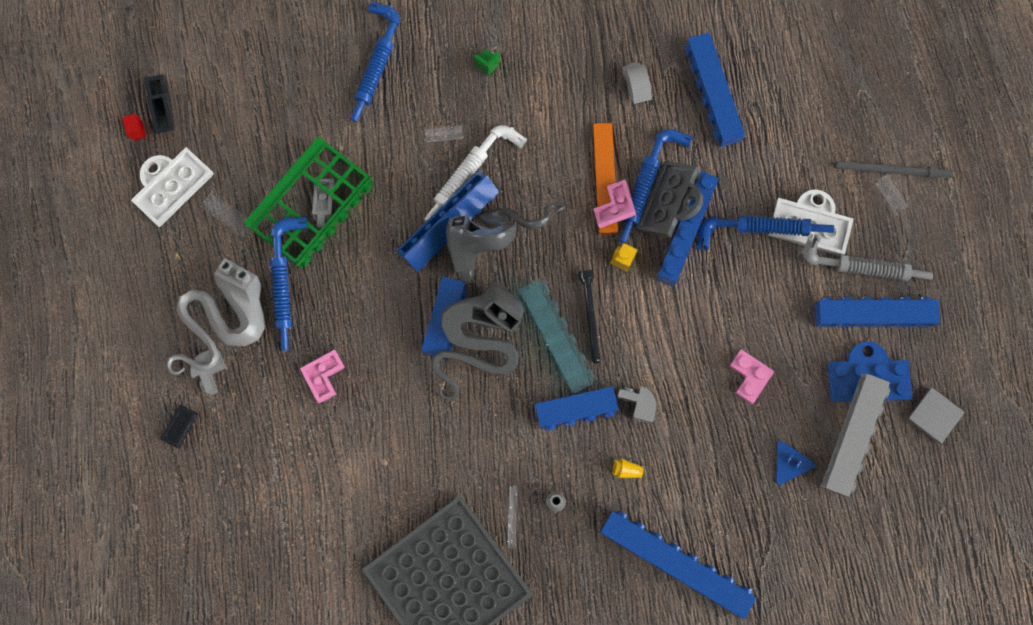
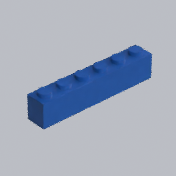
(714, 90)
(686, 233)
(432, 234)
(877, 313)

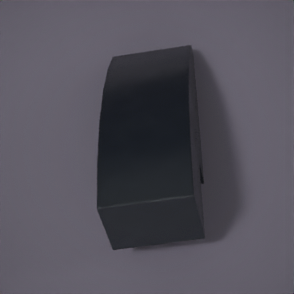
(160, 103)

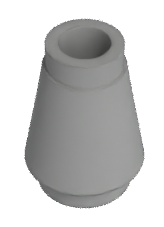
(555, 508)

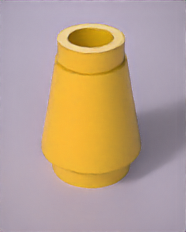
(627, 469)

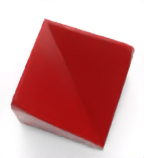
(134, 127)

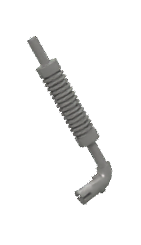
(862, 266)

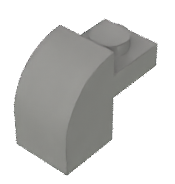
(638, 82)
(207, 382)
(644, 403)

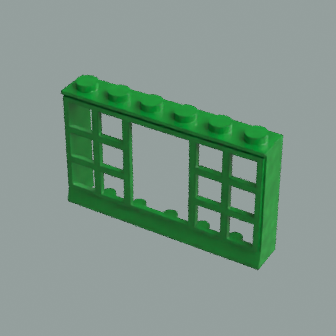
(289, 180)

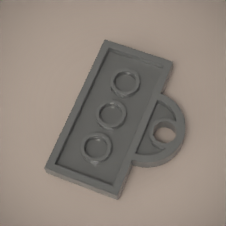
(670, 199)

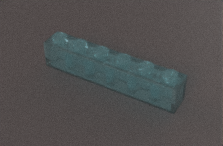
(556, 337)

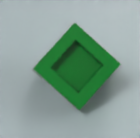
(487, 61)

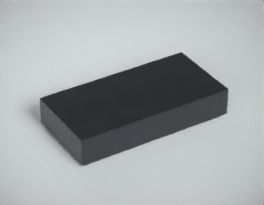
(179, 426)

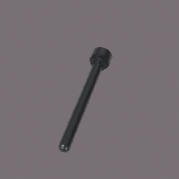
(586, 278)

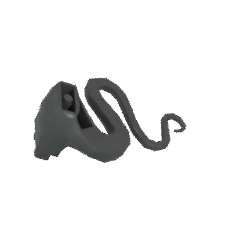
(468, 238)
(492, 309)

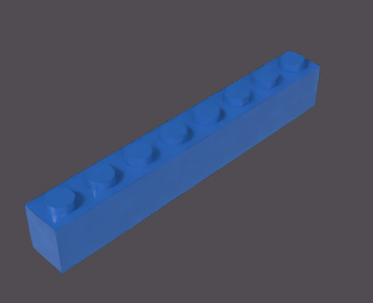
(678, 565)

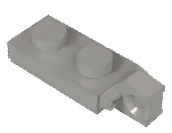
(322, 203)

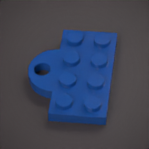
(846, 375)

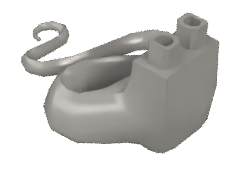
(242, 294)

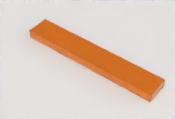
(604, 168)

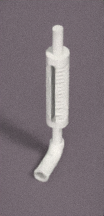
(472, 162)

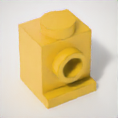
(623, 257)

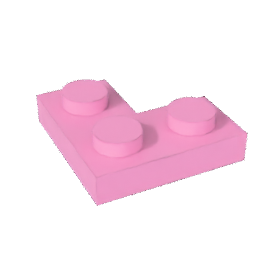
(619, 208)
(317, 375)
(756, 375)

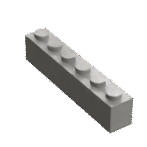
(855, 434)

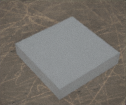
(935, 415)

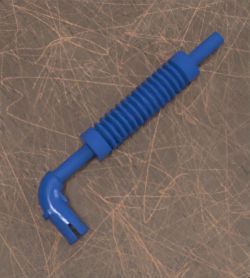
(378, 59)
(647, 175)
(760, 225)
(280, 276)

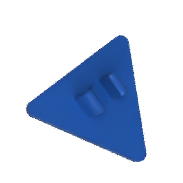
(790, 463)

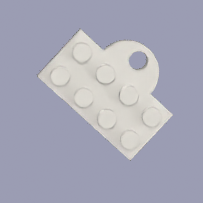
(170, 185)
(820, 214)

